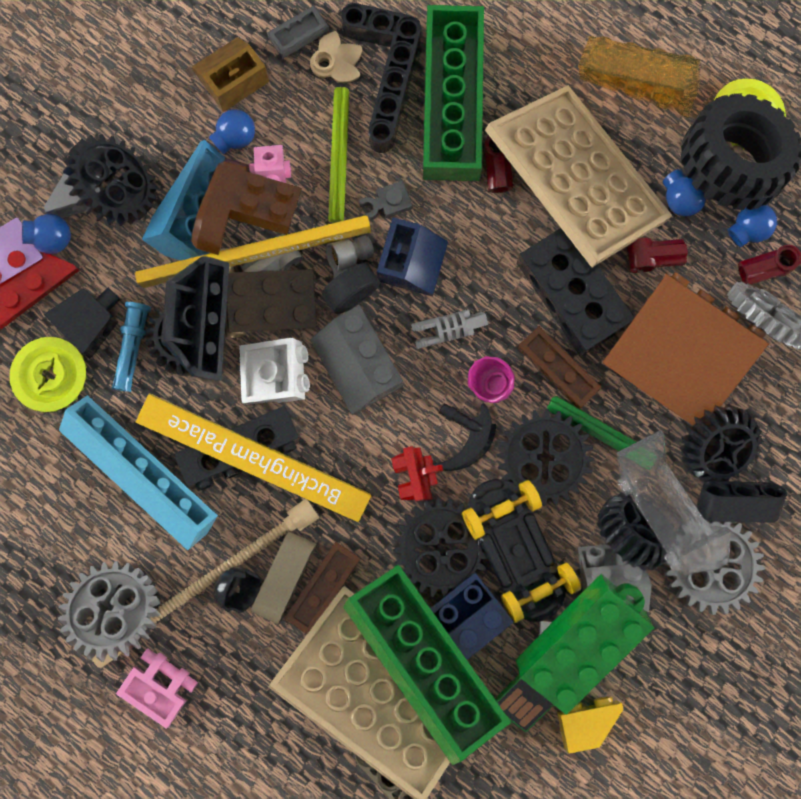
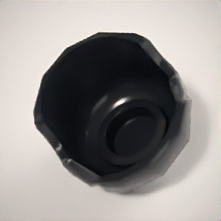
(224, 589)

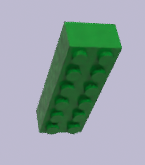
(453, 93)
(426, 665)

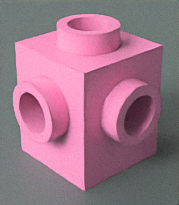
(270, 163)

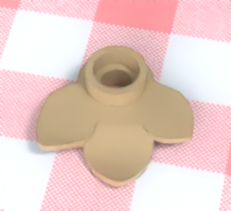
(340, 57)

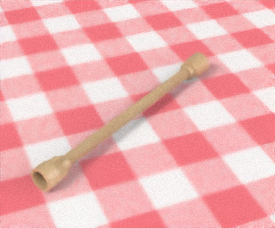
(299, 517)

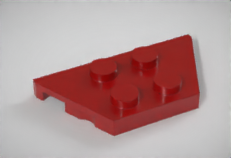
(31, 284)

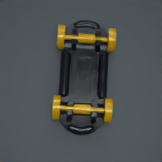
(518, 550)

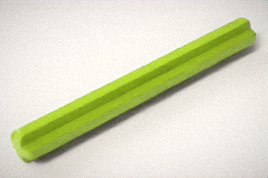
(338, 154)

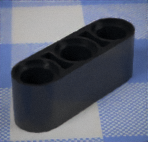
(741, 501)

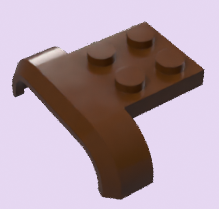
(244, 198)

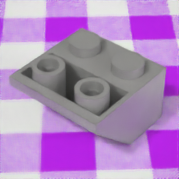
(601, 560)

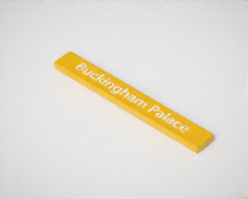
(263, 249)
(252, 457)

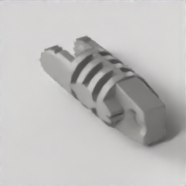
(450, 327)

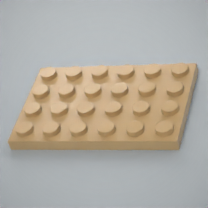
(578, 174)
(354, 699)

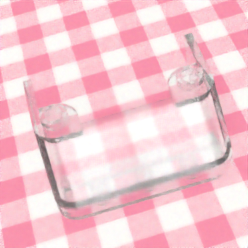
(669, 510)

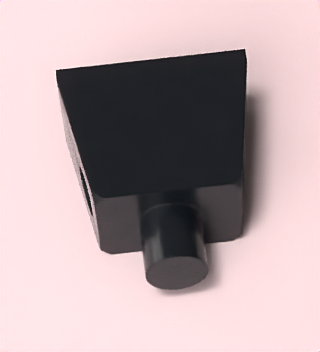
(85, 319)

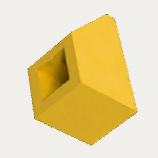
(588, 725)

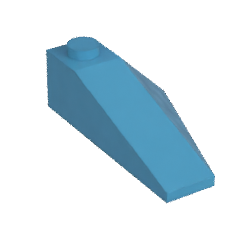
(175, 217)

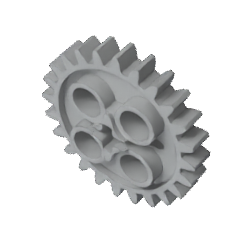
(758, 307)
(713, 592)
(133, 617)

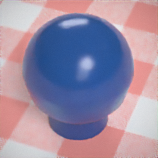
(233, 131)
(681, 194)
(753, 225)
(47, 233)

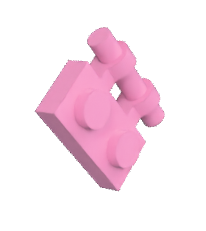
(152, 696)

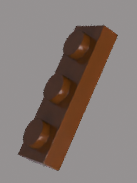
(559, 367)
(322, 587)

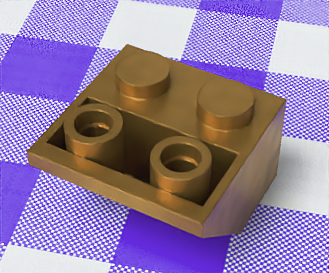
(231, 73)

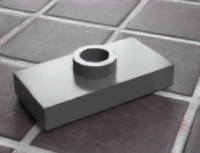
(298, 31)

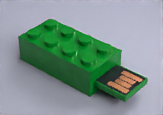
(576, 651)

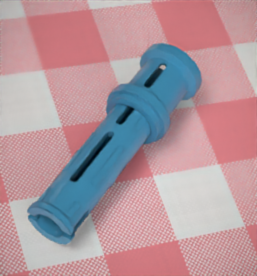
(132, 334)

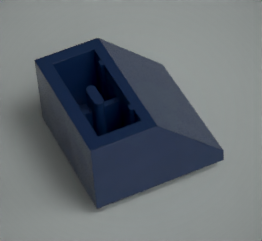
(411, 257)
(471, 616)

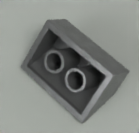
(356, 360)

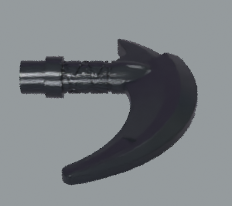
(479, 439)

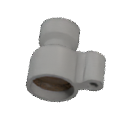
(344, 253)

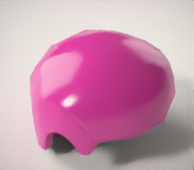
(497, 373)

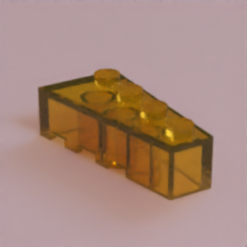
(642, 72)

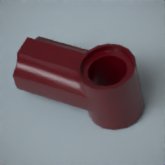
(497, 169)
(650, 254)
(768, 265)

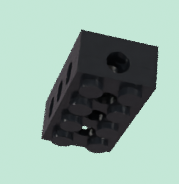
(567, 308)

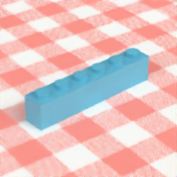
(137, 472)

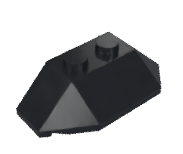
(197, 317)

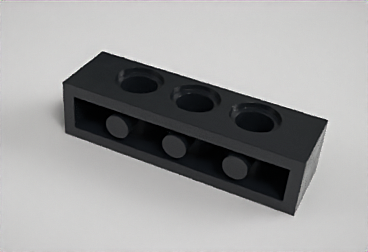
(277, 421)

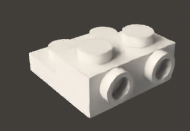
(273, 371)

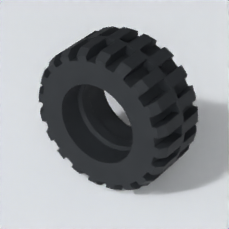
(757, 129)

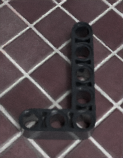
(394, 71)

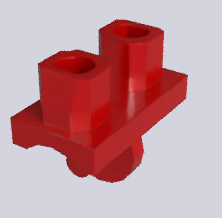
(421, 474)

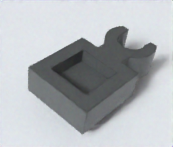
(391, 200)

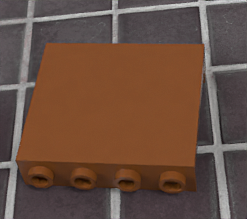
(685, 349)

